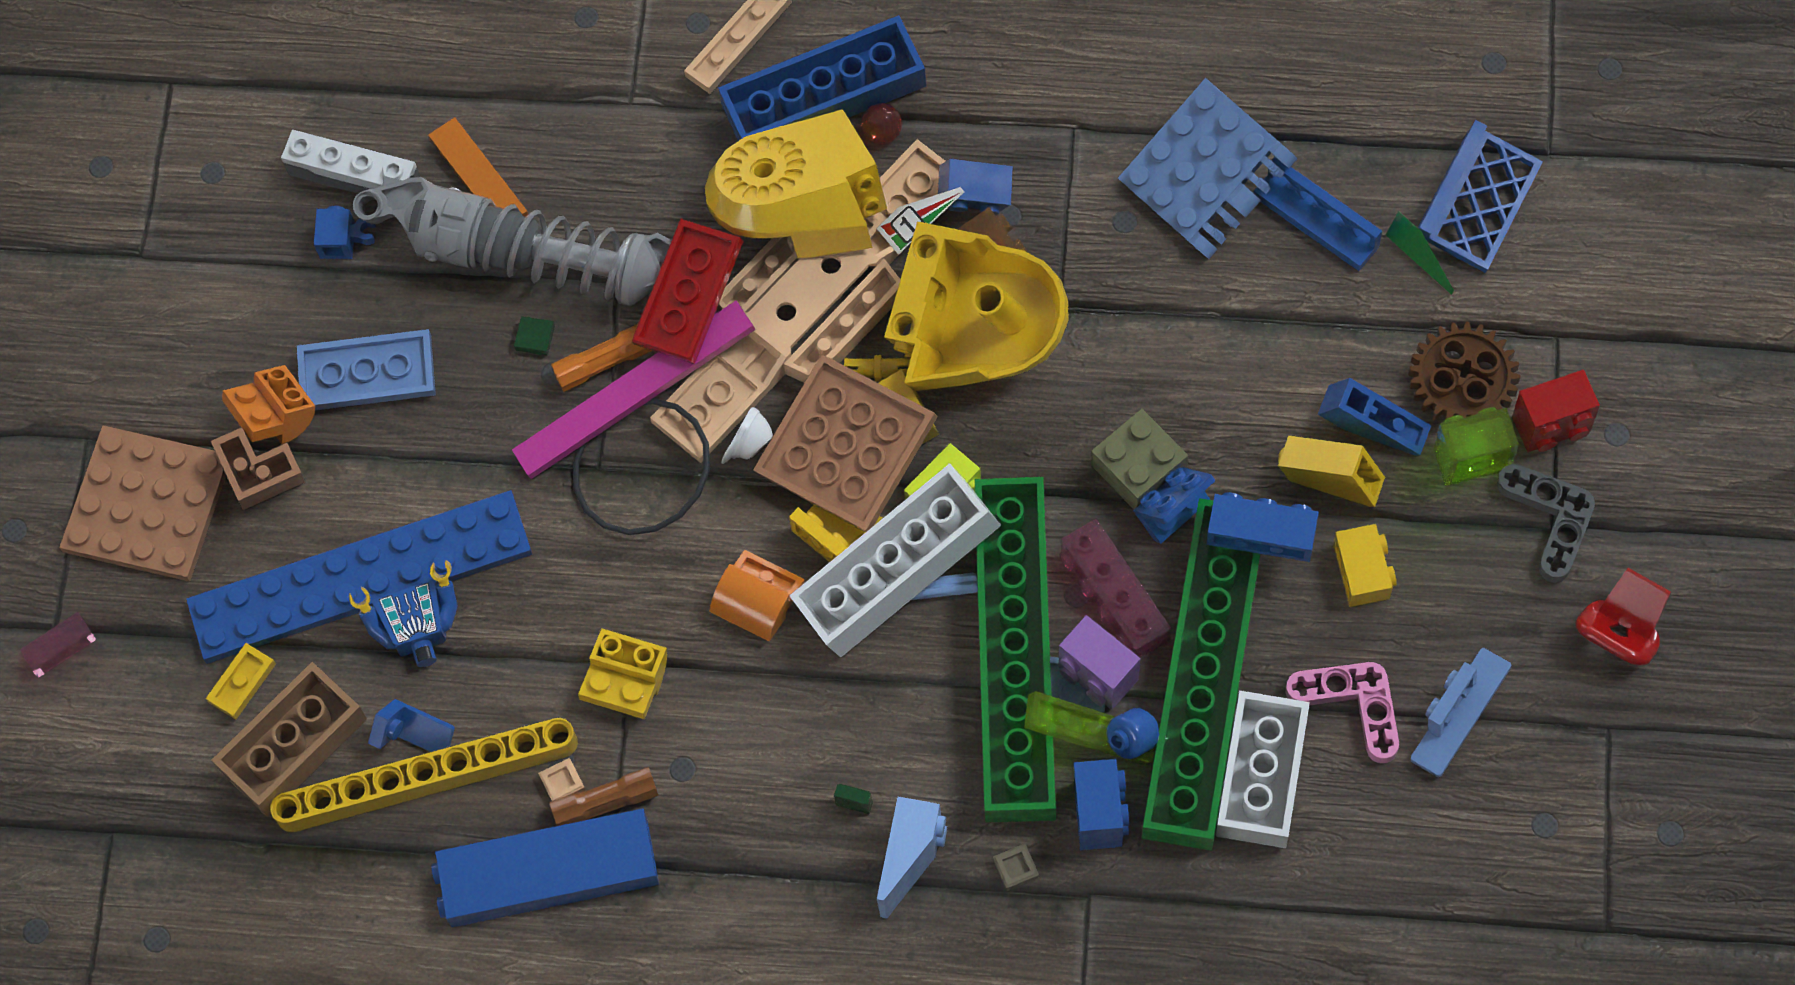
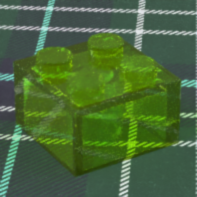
(1475, 445)

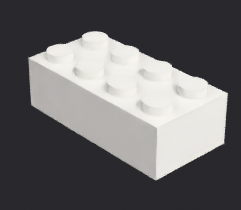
(1262, 769)

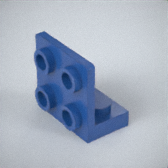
(1173, 502)

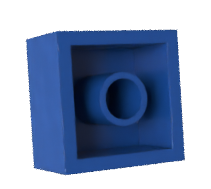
(1098, 804)

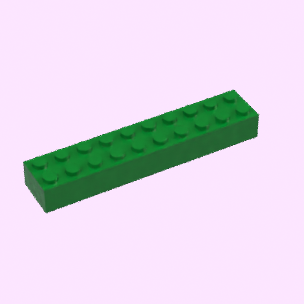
(1014, 651)
(1201, 691)

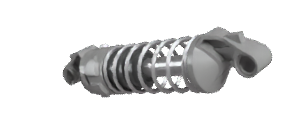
(474, 231)

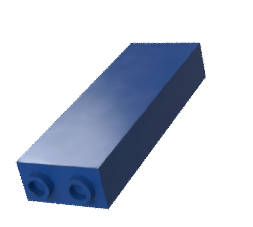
(545, 868)

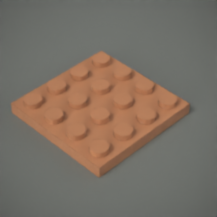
(845, 443)
(145, 503)

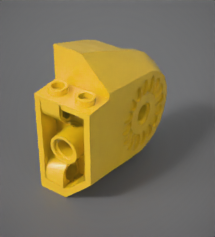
(799, 183)
(973, 309)

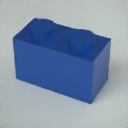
(982, 184)

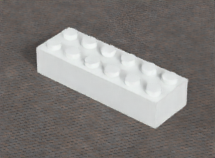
(894, 560)

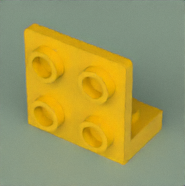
(824, 531)

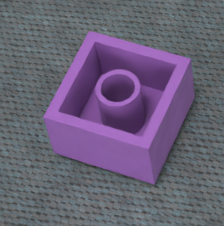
(1098, 663)

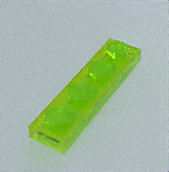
(1073, 724)

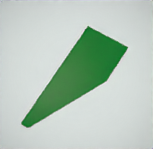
(1415, 245)

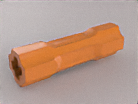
(580, 367)

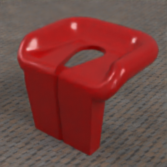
(1631, 603)

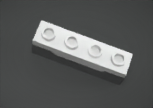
(341, 163)

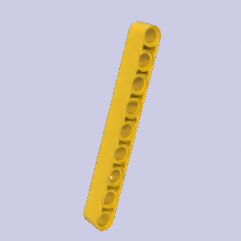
(408, 770)

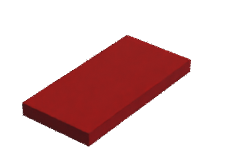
(687, 291)

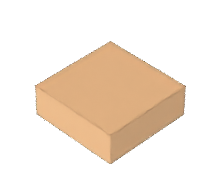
(561, 780)

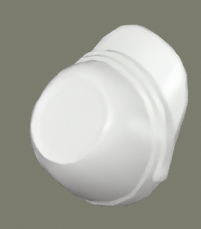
(750, 437)

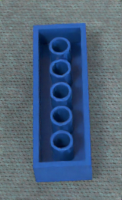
(843, 75)

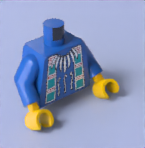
(412, 617)

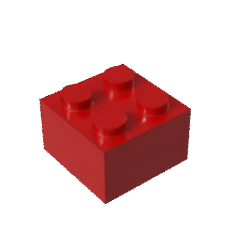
(1555, 411)

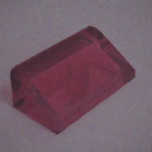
(57, 644)

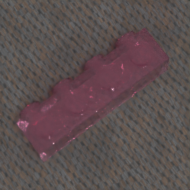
(1114, 589)

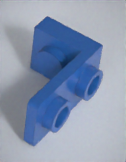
(411, 725)

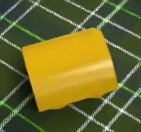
(623, 673)

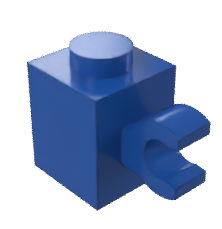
(337, 233)

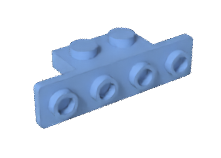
(1459, 710)

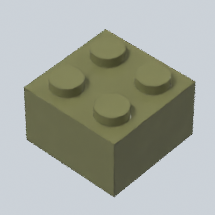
(1137, 458)

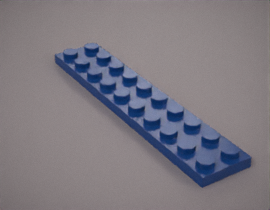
(319, 586)

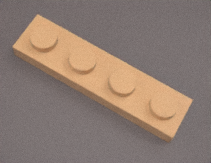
(734, 42)

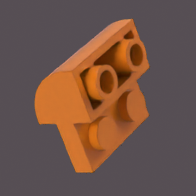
(271, 406)
(755, 595)

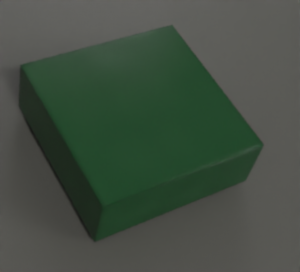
(534, 335)
(853, 798)

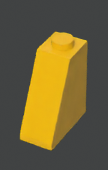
(1332, 468)

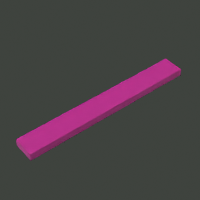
(627, 395)

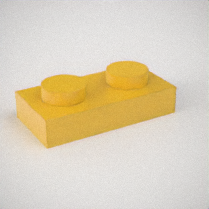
(240, 681)

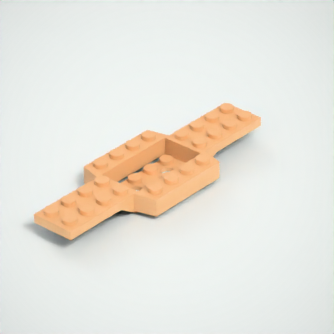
(743, 374)

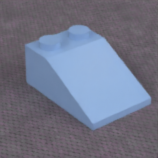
(911, 848)

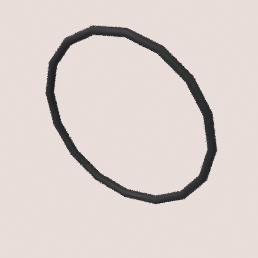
(706, 463)

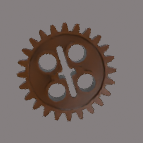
(1473, 349)

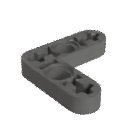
(1565, 515)

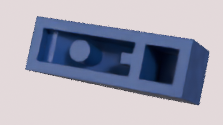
(1373, 417)

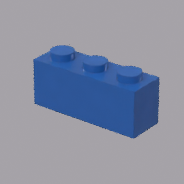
(1262, 527)

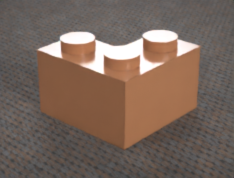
(255, 477)

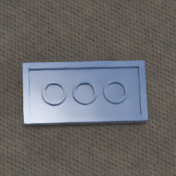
(367, 369)

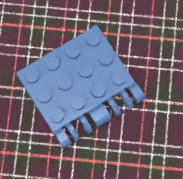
(1202, 165)

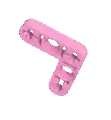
(1364, 694)

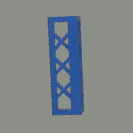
(1321, 216)

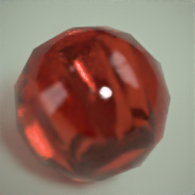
(881, 123)

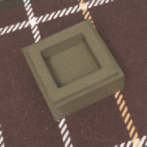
(1016, 867)

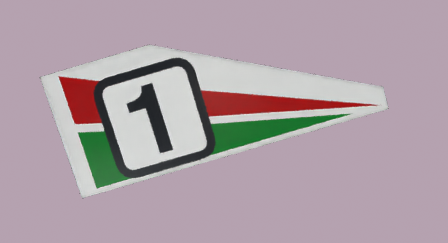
(901, 224)

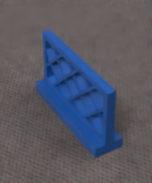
(1457, 177)

